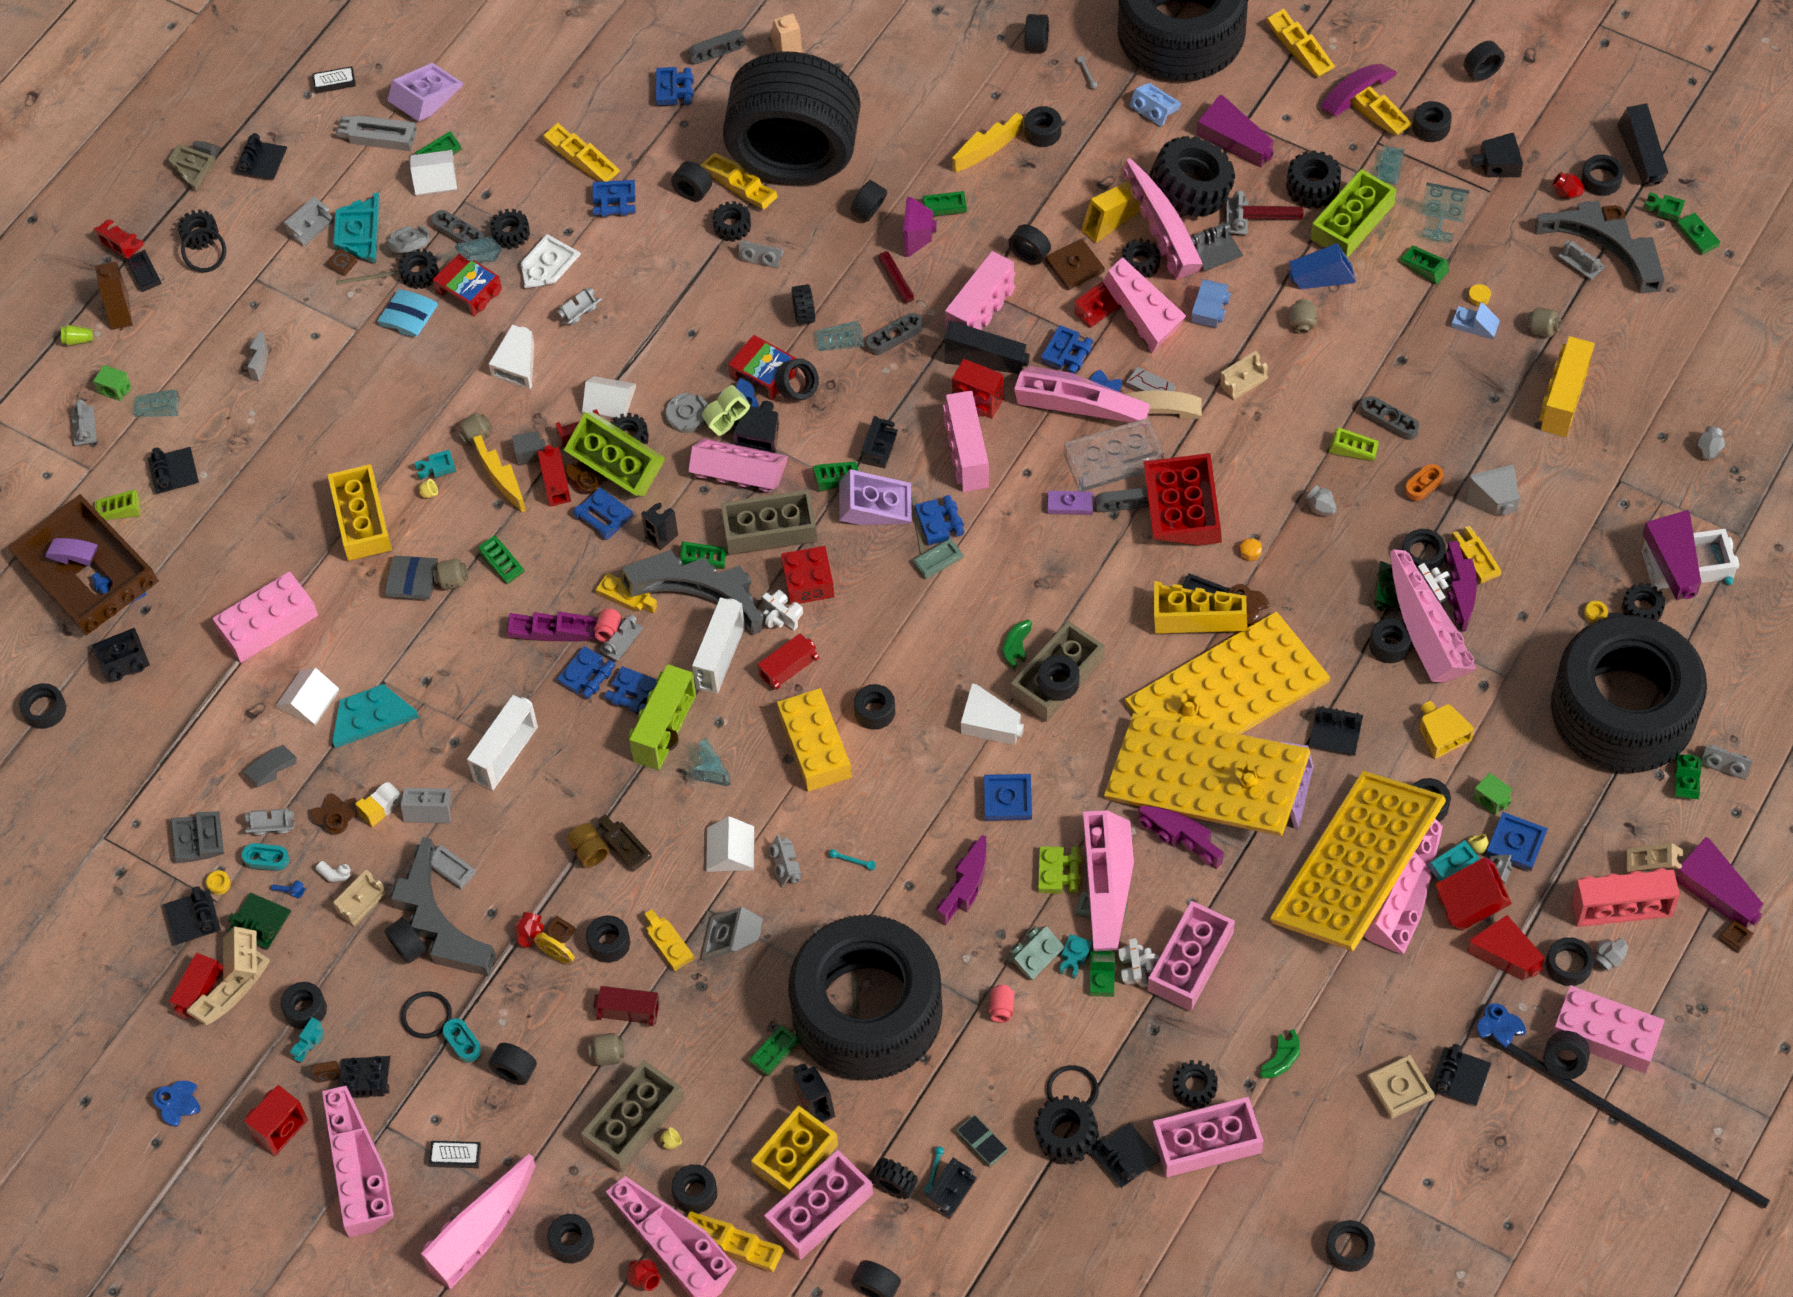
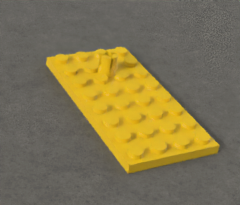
(1236, 681)
(1208, 774)
(1357, 860)

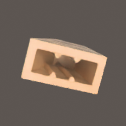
(786, 34)

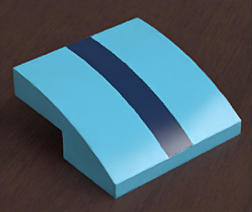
(407, 312)

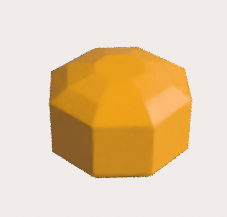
(1250, 549)

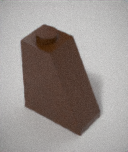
(114, 295)

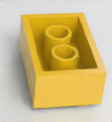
(794, 1151)

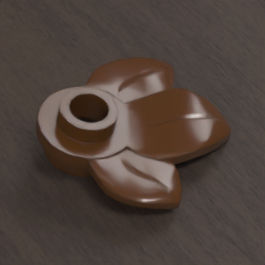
(583, 473)
(1255, 602)
(335, 811)

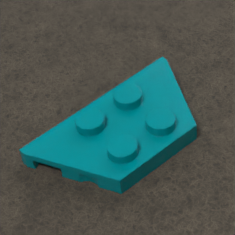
(358, 228)
(370, 714)

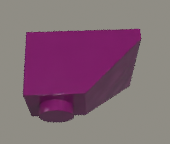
(917, 226)

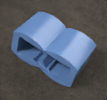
(1210, 303)

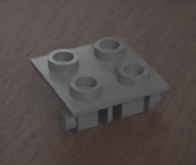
(1216, 246)

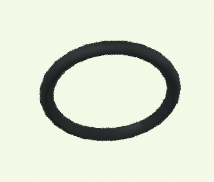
(198, 230)
(415, 997)
(1077, 1068)

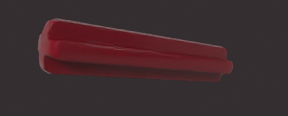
(1273, 212)
(896, 277)

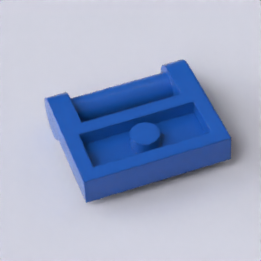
(608, 509)

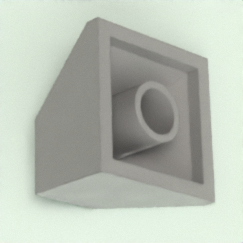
(1494, 491)
(731, 932)

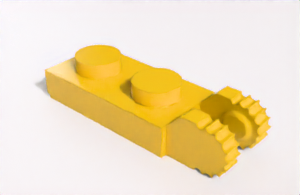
(1484, 563)

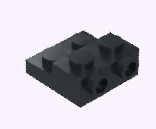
(121, 655)

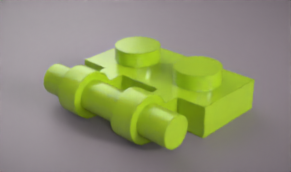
(1051, 870)

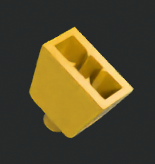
(1444, 729)

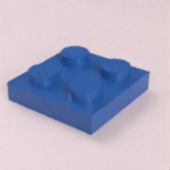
(1008, 797)
(1519, 839)

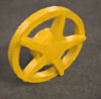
(554, 948)

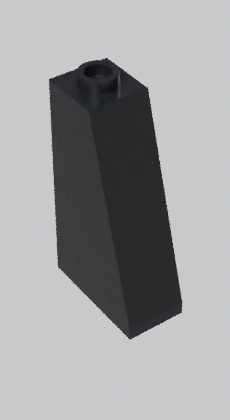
(1643, 144)
(984, 349)

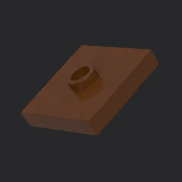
(1075, 264)

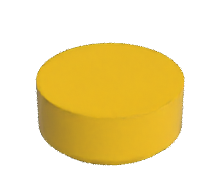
(1479, 294)
(1595, 611)
(218, 882)

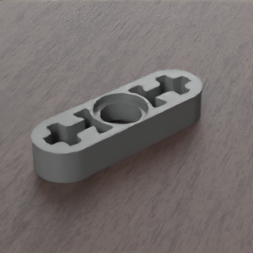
(704, 50)
(454, 222)
(890, 342)
(1372, 414)
(1122, 500)

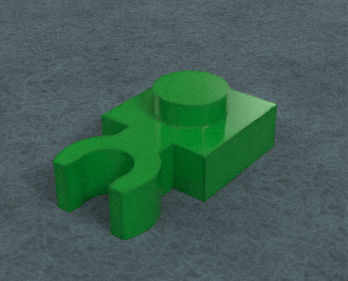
(1668, 207)

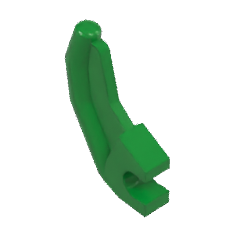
(1013, 643)
(1285, 1056)

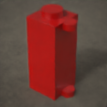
(554, 476)
(787, 661)
(196, 981)

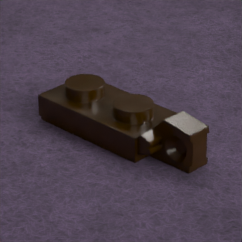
(624, 843)

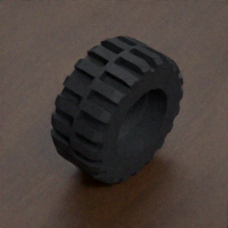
(1200, 160)

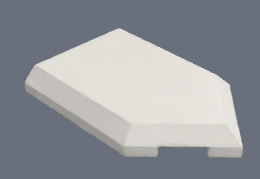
(547, 262)

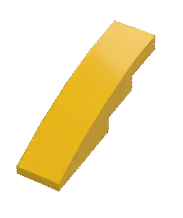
(1301, 45)
(1381, 111)
(983, 146)
(580, 154)
(738, 181)
(501, 476)
(738, 1243)

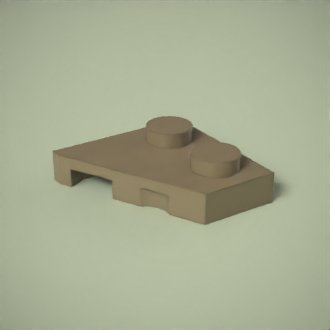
(191, 165)

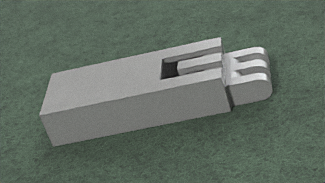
(387, 134)

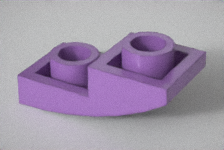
(72, 549)

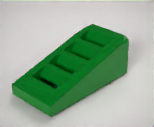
(1434, 273)
(827, 469)
(702, 549)
(490, 550)

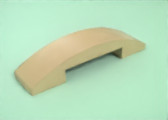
(1171, 402)
(225, 995)

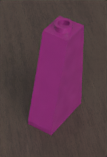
(1235, 132)
(1675, 552)
(1719, 884)

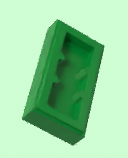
(443, 143)
(946, 203)
(1698, 233)
(774, 1050)

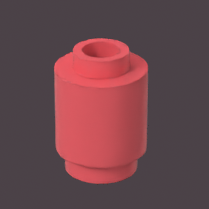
(607, 624)
(1001, 1003)

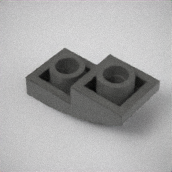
(266, 767)

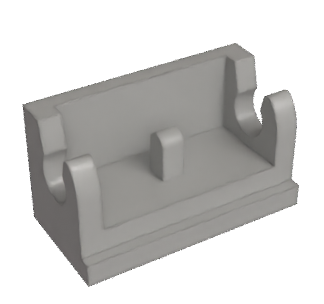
(308, 221)
(426, 805)

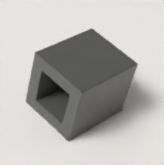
(527, 447)

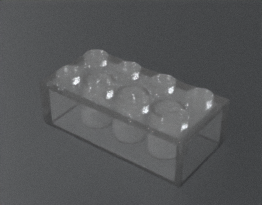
(1112, 454)

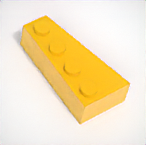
(1197, 610)

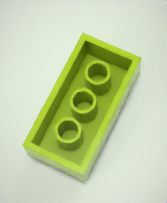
(1354, 212)
(614, 454)
(665, 709)

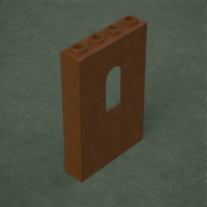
(114, 556)

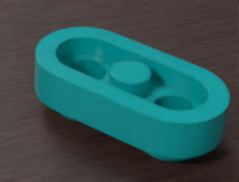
(267, 856)
(463, 1041)

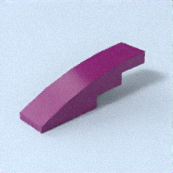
(552, 627)

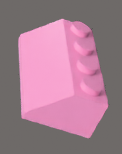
(737, 464)

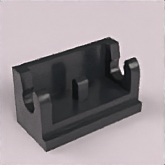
(879, 443)
(659, 528)
(951, 1188)

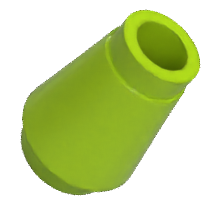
(76, 335)

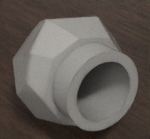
(1711, 442)
(1321, 501)
(1610, 953)

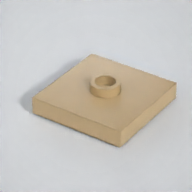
(1400, 1086)

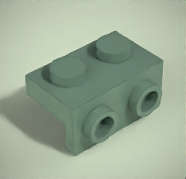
(1035, 951)

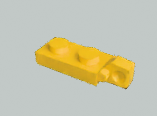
(615, 591)
(668, 941)

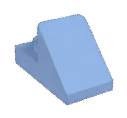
(1476, 322)

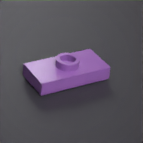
(1070, 502)

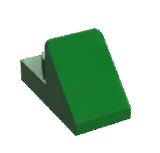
(1102, 973)

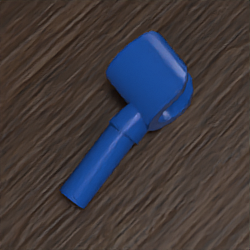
(295, 890)

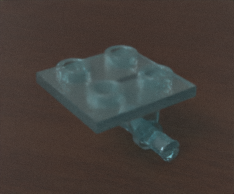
(1446, 204)

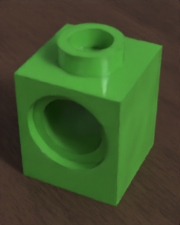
(112, 383)
(1493, 794)

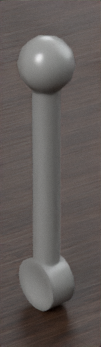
(1081, 61)

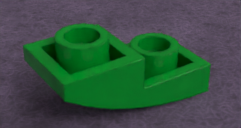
(1687, 776)

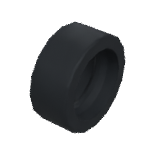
(1474, 60)
(1602, 162)
(1028, 234)
(811, 378)
(1430, 537)
(39, 691)
(1577, 946)
(1359, 1229)

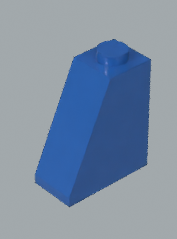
(1322, 269)

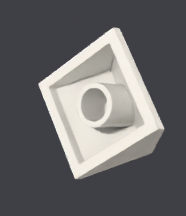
(433, 173)
(608, 397)
(308, 696)
(730, 846)

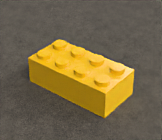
(1566, 386)
(359, 512)
(814, 739)

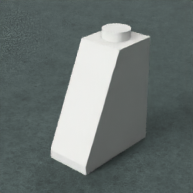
(515, 358)
(990, 718)

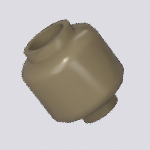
(1303, 316)
(1543, 322)
(475, 426)
(450, 574)
(606, 1049)

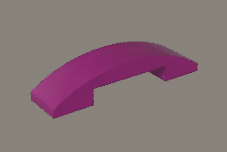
(1340, 96)

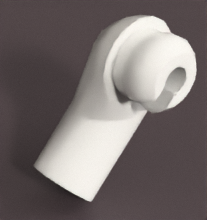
(333, 875)

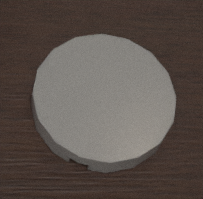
(408, 239)
(685, 412)

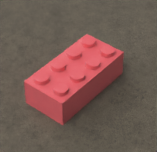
(1625, 897)

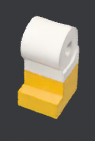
(379, 804)

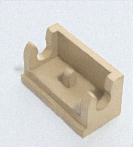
(1243, 375)
(1653, 857)
(359, 898)
(239, 954)

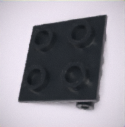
(260, 158)
(172, 469)
(1336, 730)
(192, 916)
(365, 1075)
(1460, 1075)
(1125, 1154)

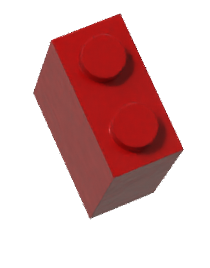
(1473, 894)

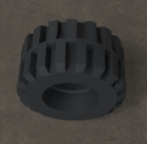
(1313, 166)
(1064, 1111)

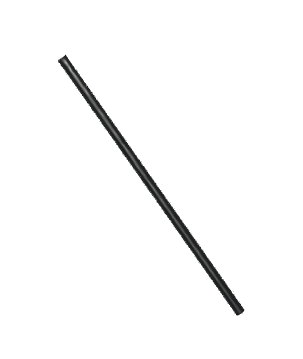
(1637, 1125)

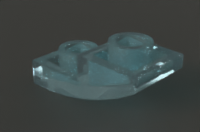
(1390, 165)

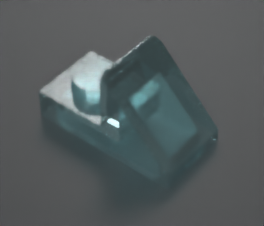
(712, 768)

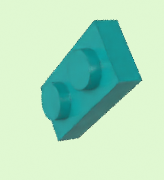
(1453, 861)

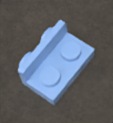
(1153, 103)

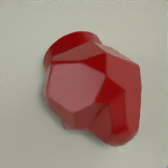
(1568, 185)
(527, 929)
(643, 1274)

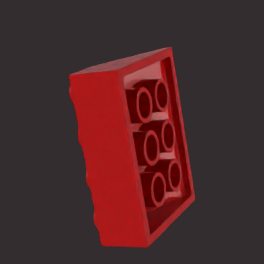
(1183, 500)

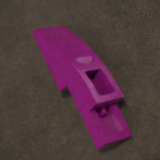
(1463, 586)
(1176, 828)
(968, 882)

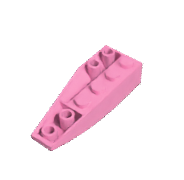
(1164, 223)
(1076, 395)
(1428, 624)
(1108, 874)
(1405, 903)
(357, 1166)
(477, 1227)
(675, 1240)

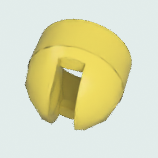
(428, 489)
(1479, 843)
(671, 1139)

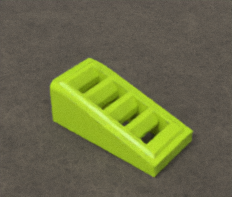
(1351, 451)
(123, 498)

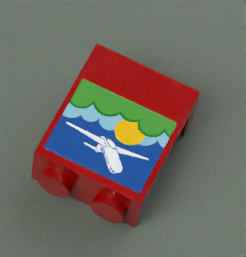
(468, 282)
(760, 363)

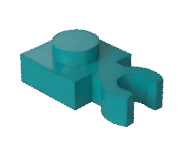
(439, 464)
(1075, 953)
(308, 1038)

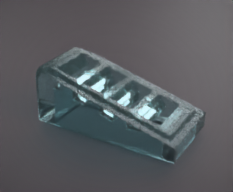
(480, 249)
(840, 330)
(162, 397)

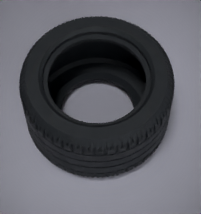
(1182, 47)
(791, 118)
(1623, 737)
(873, 1045)

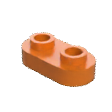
(1422, 483)

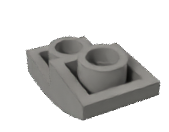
(259, 351)

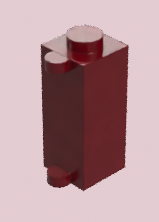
(627, 1005)

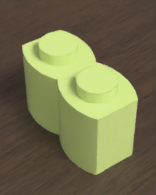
(725, 410)

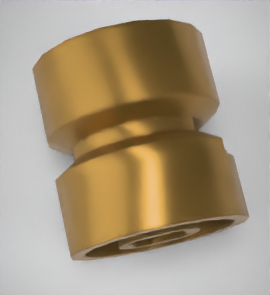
(587, 845)

